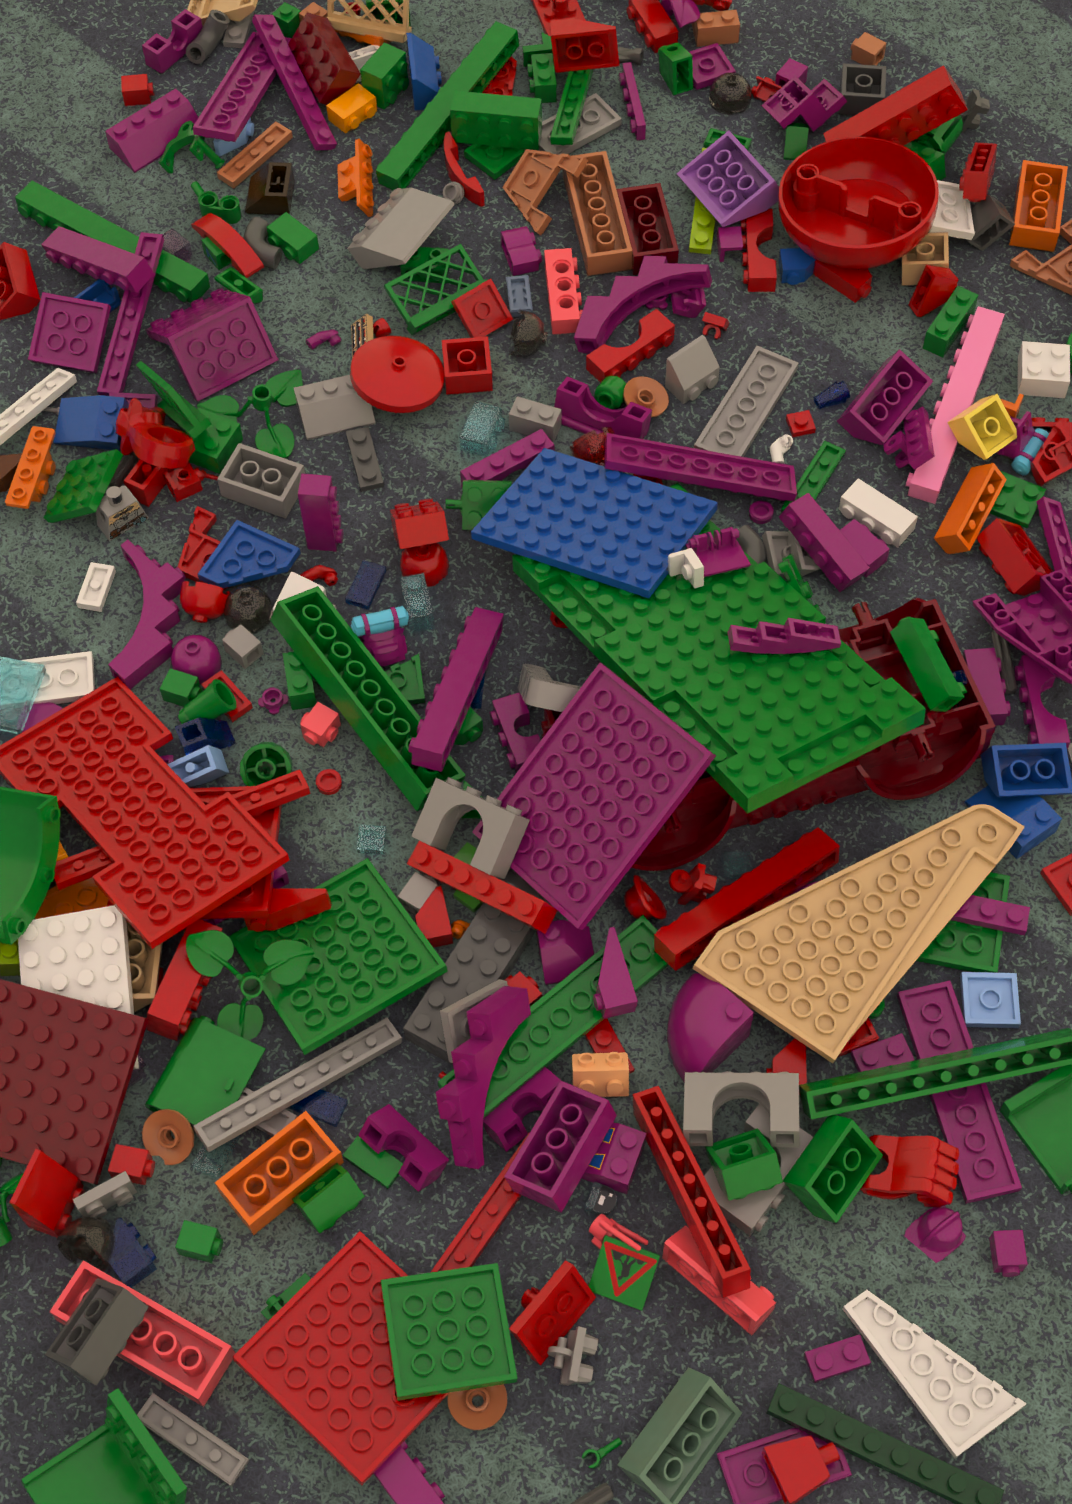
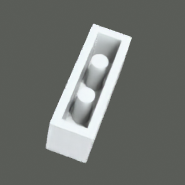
(878, 513)

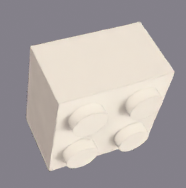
(1043, 369)

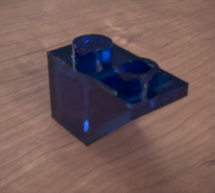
(203, 732)
(128, 1257)

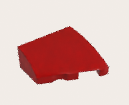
(1053, 457)

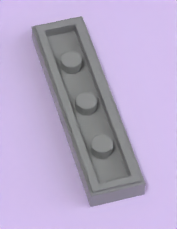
(192, 1439)

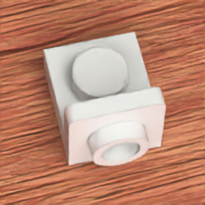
(689, 565)

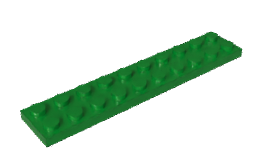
(566, 1015)

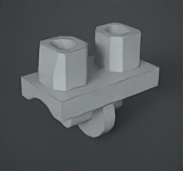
(569, 1355)

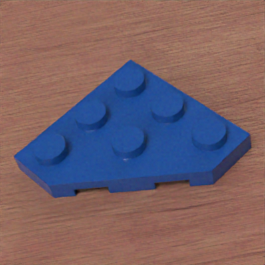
(247, 556)

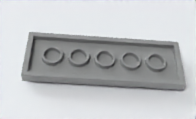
(747, 403)

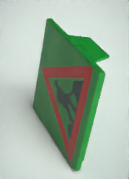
(623, 1273)

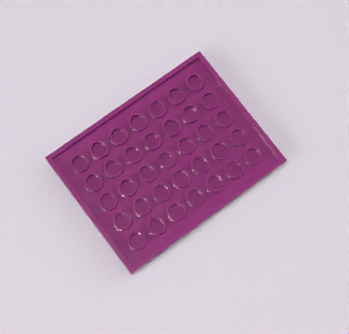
(598, 793)

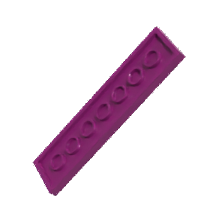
(238, 93)
(700, 467)
(966, 1112)

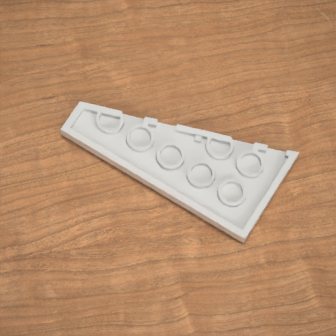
(941, 1384)

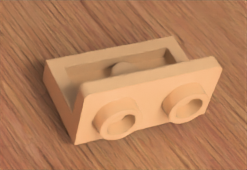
(602, 1073)

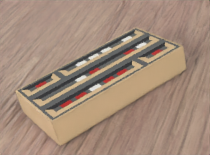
(361, 332)

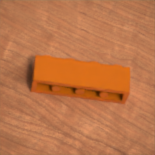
(970, 509)

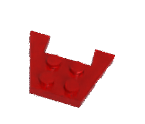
(198, 545)

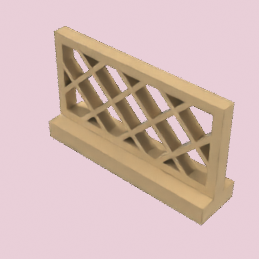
(370, 25)

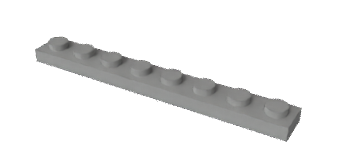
(297, 1084)

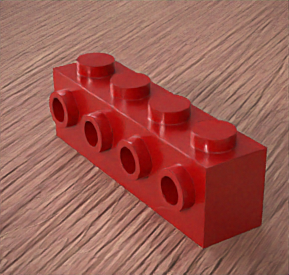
(978, 172)

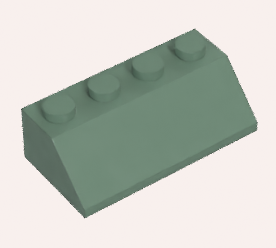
(680, 1437)

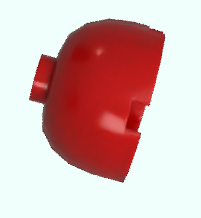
(425, 559)
(203, 601)

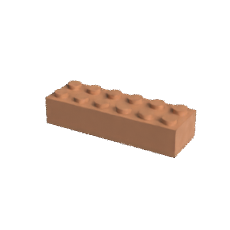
(598, 217)

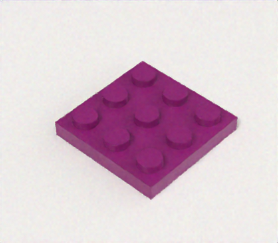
(69, 332)

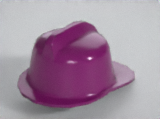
(937, 1232)

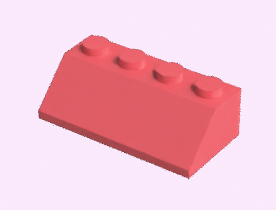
(746, 1307)

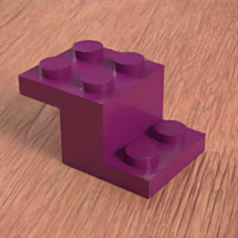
(809, 105)

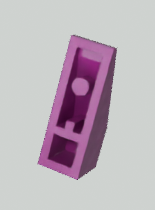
(614, 988)

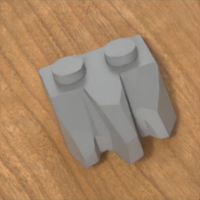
(781, 544)

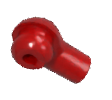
(323, 573)

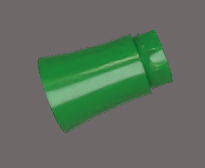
(210, 703)

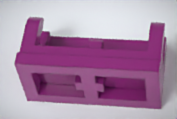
(688, 302)

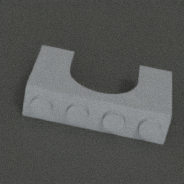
(501, 826)
(709, 1091)
(750, 1211)

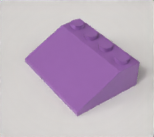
(730, 181)

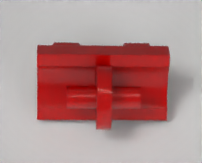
(693, 884)

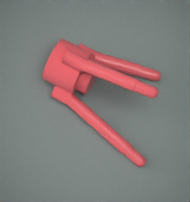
(604, 1226)

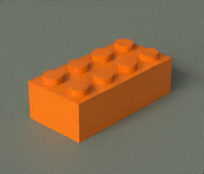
(1038, 205)
(278, 1172)

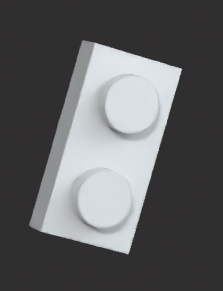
(96, 587)

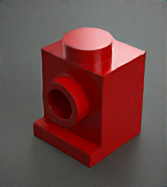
(183, 482)

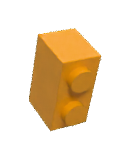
(352, 108)

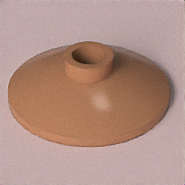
(648, 390)
(159, 1141)
(479, 1417)

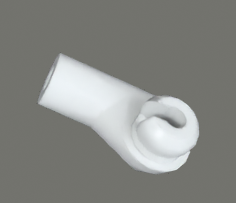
(780, 447)

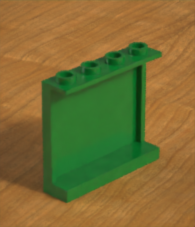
(1044, 1124)

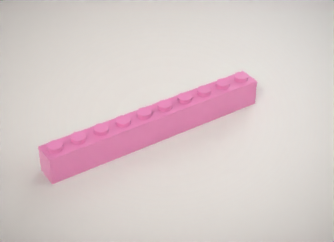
(957, 397)

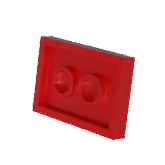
(555, 10)
(551, 1311)

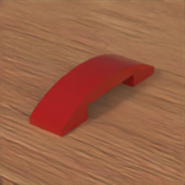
(472, 188)
(230, 242)

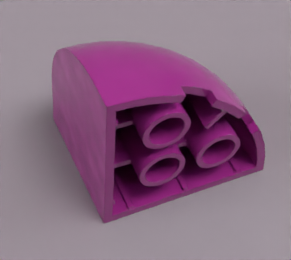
(705, 1025)

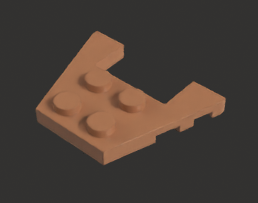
(534, 177)
(1055, 271)

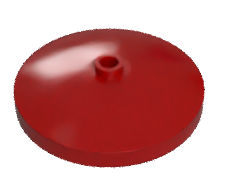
(397, 374)

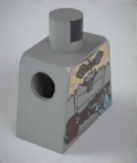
(119, 512)

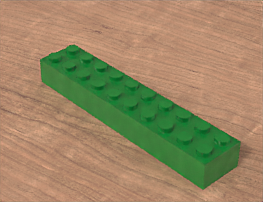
(358, 689)

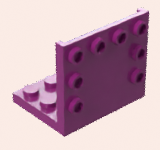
(215, 341)

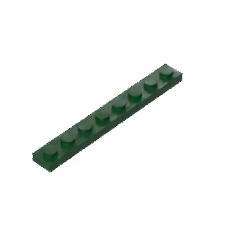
(881, 1449)

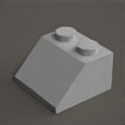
(691, 370)

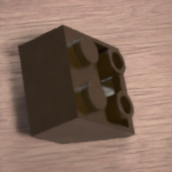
(271, 189)

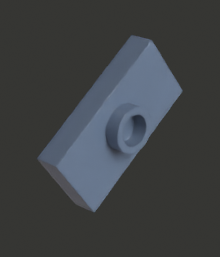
(518, 294)

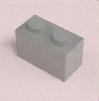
(530, 416)

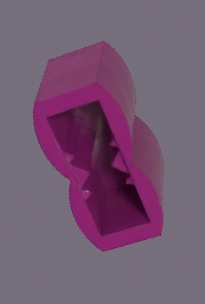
(520, 250)

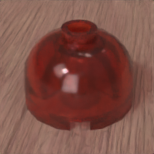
(591, 446)

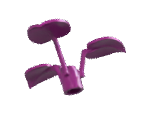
(684, 11)

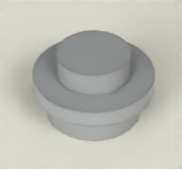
(453, 191)

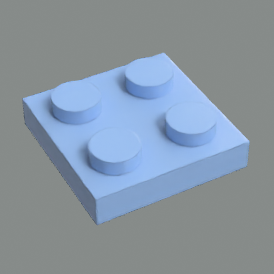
(990, 1000)

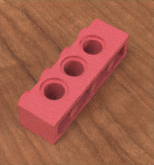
(562, 290)

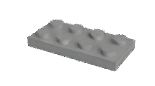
(595, 120)

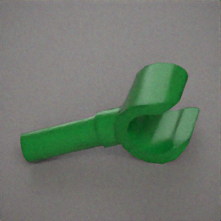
(600, 1453)

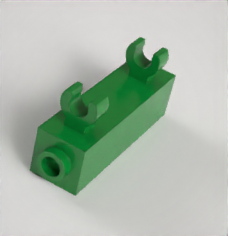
(927, 664)

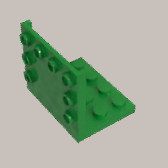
(109, 1466)

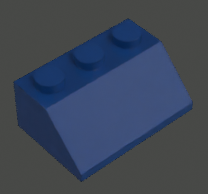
(423, 71)
(1027, 769)

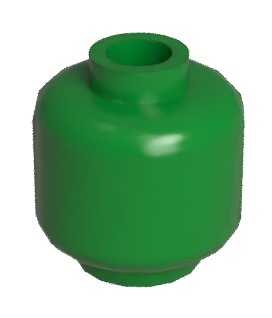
(610, 392)

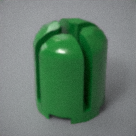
(943, 136)

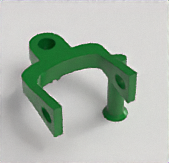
(185, 137)

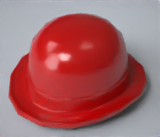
(643, 901)

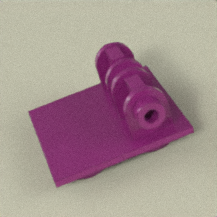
(719, 552)

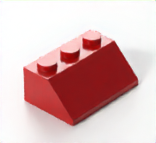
(17, 282)
(1013, 556)

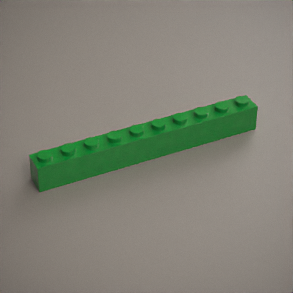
(430, 127)
(55, 210)
(936, 1074)

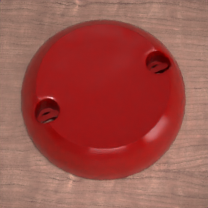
(858, 201)

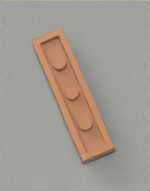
(254, 155)

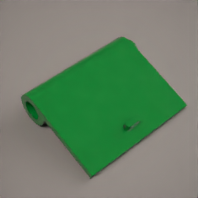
(205, 1072)

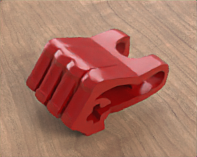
(915, 1166)

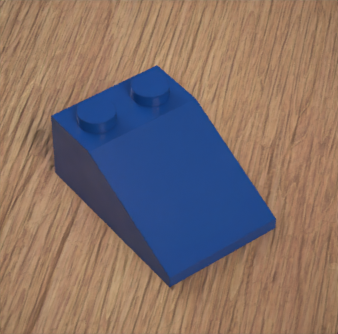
(89, 421)
(1030, 811)

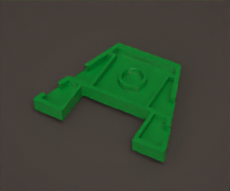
(795, 579)

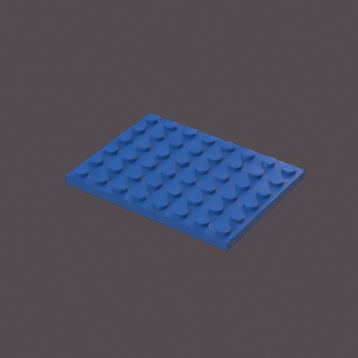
(594, 521)

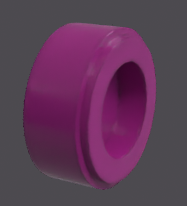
(761, 512)

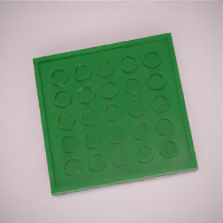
(361, 963)

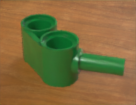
(225, 208)

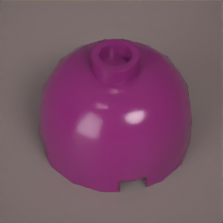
(196, 657)

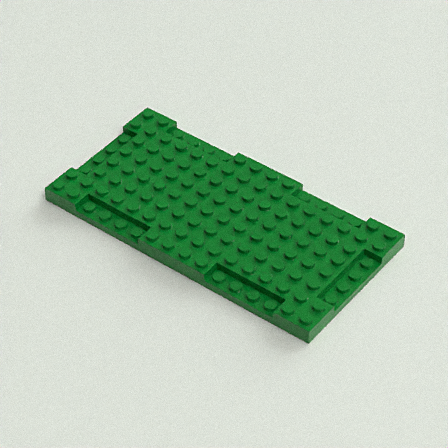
(761, 714)

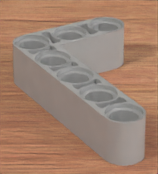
(542, 692)

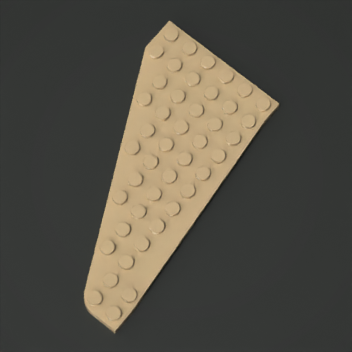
(845, 942)

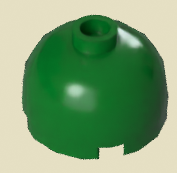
(264, 763)

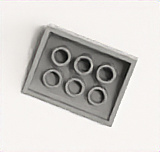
(398, 228)

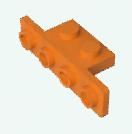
(356, 178)
(33, 469)

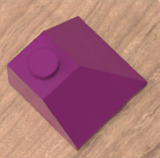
(563, 950)

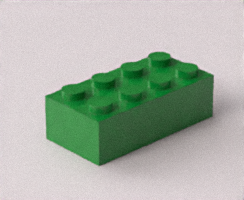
(496, 120)

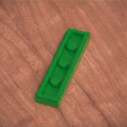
(818, 471)

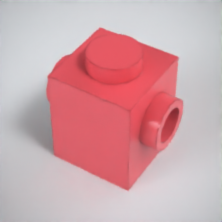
(320, 725)

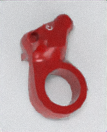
(152, 442)

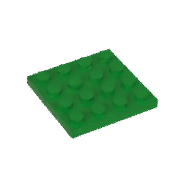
(968, 945)
(448, 1331)

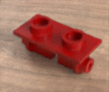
(765, 88)

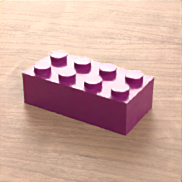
(560, 1146)

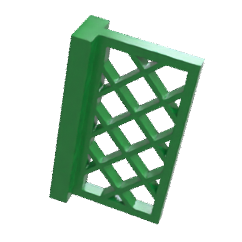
(443, 307)
(174, 405)

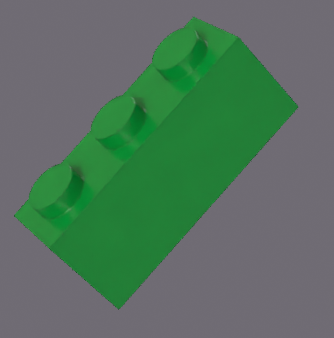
(950, 321)

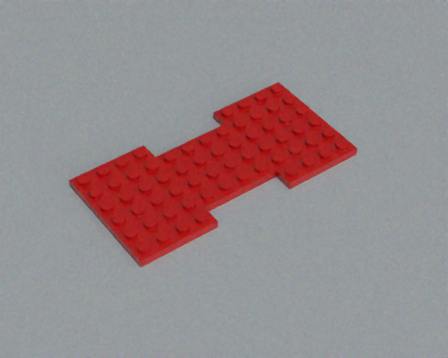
(165, 845)

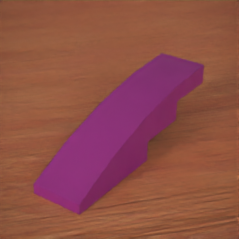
(793, 637)

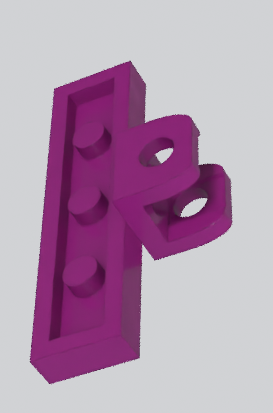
(915, 444)

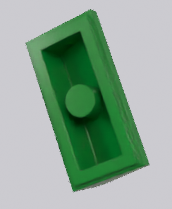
(238, 283)

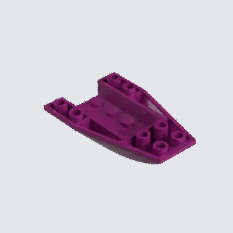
(1037, 623)

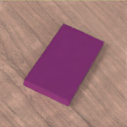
(748, 1473)

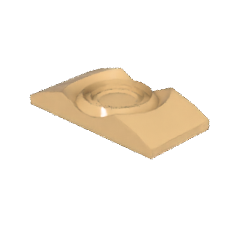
(234, 9)

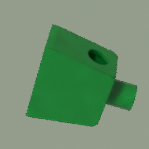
(676, 60)

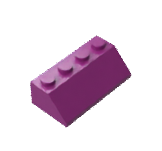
(146, 133)
(885, 399)

